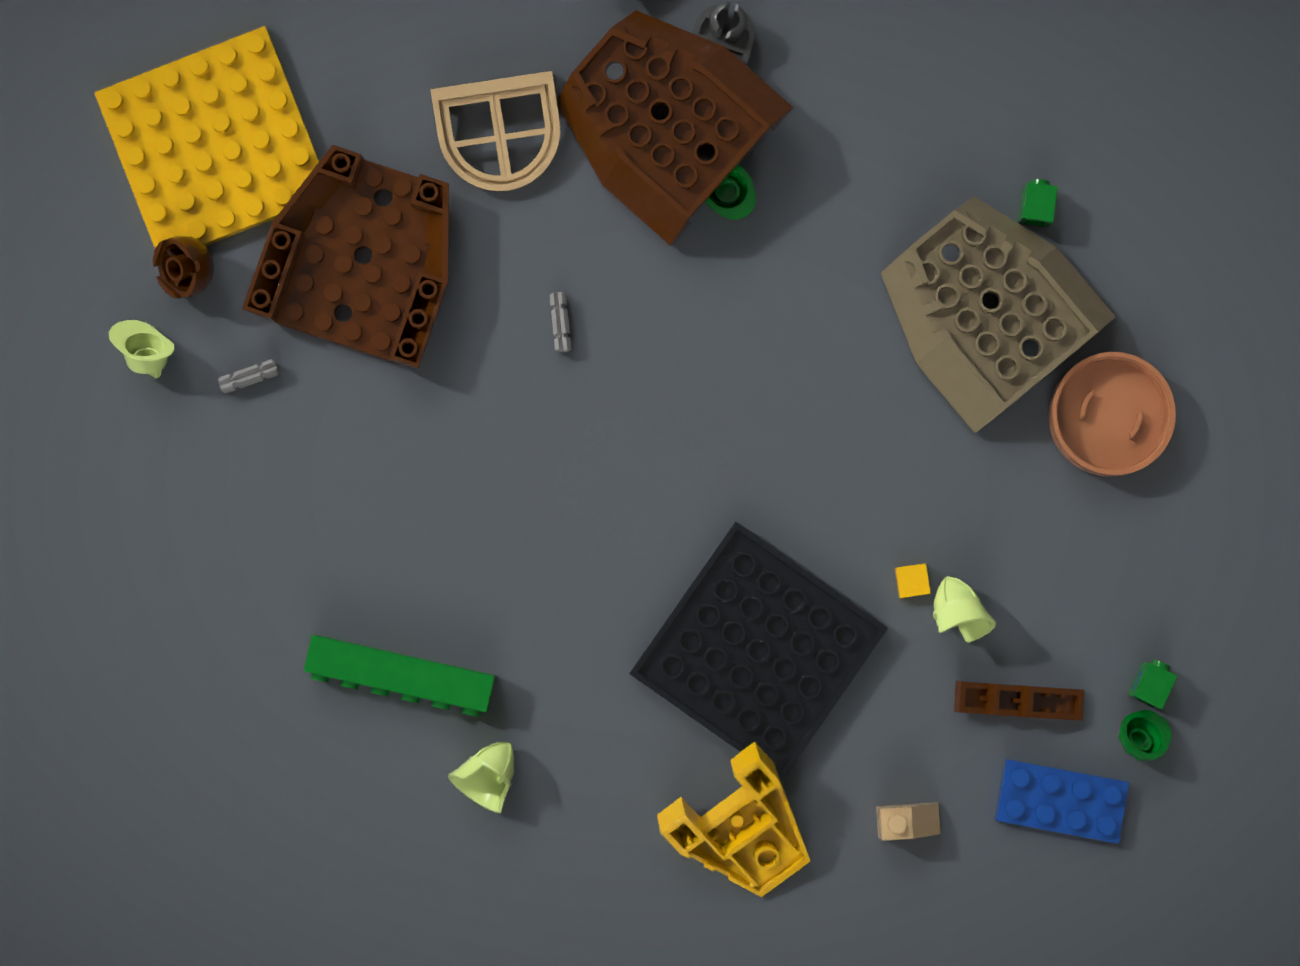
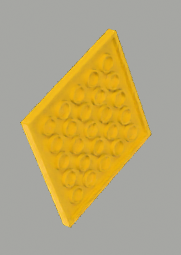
(210, 140)

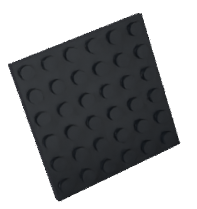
(758, 649)

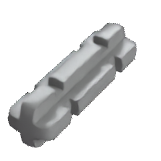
(560, 322)
(248, 376)

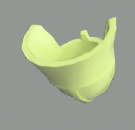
(960, 606)
(486, 776)

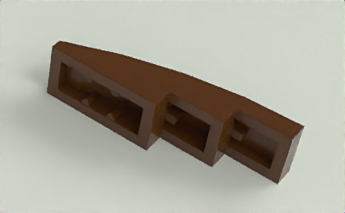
(1019, 700)

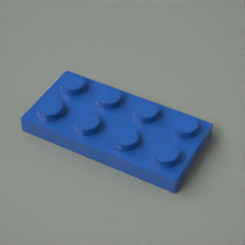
(1061, 801)

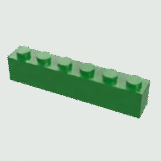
(399, 673)

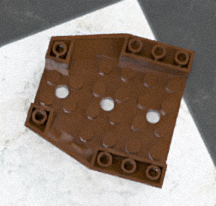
(656, 162)
(313, 269)

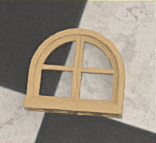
(493, 91)

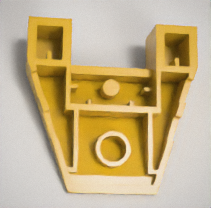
(746, 834)

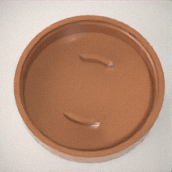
(1111, 414)

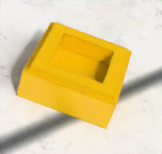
(912, 580)

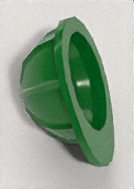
(735, 196)
(1145, 735)

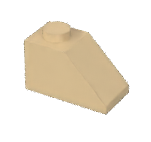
(908, 821)

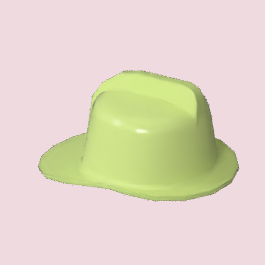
(142, 346)

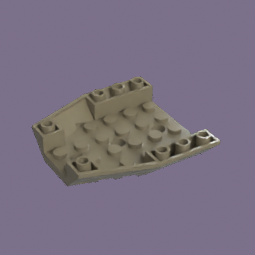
(975, 350)

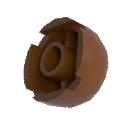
(183, 266)

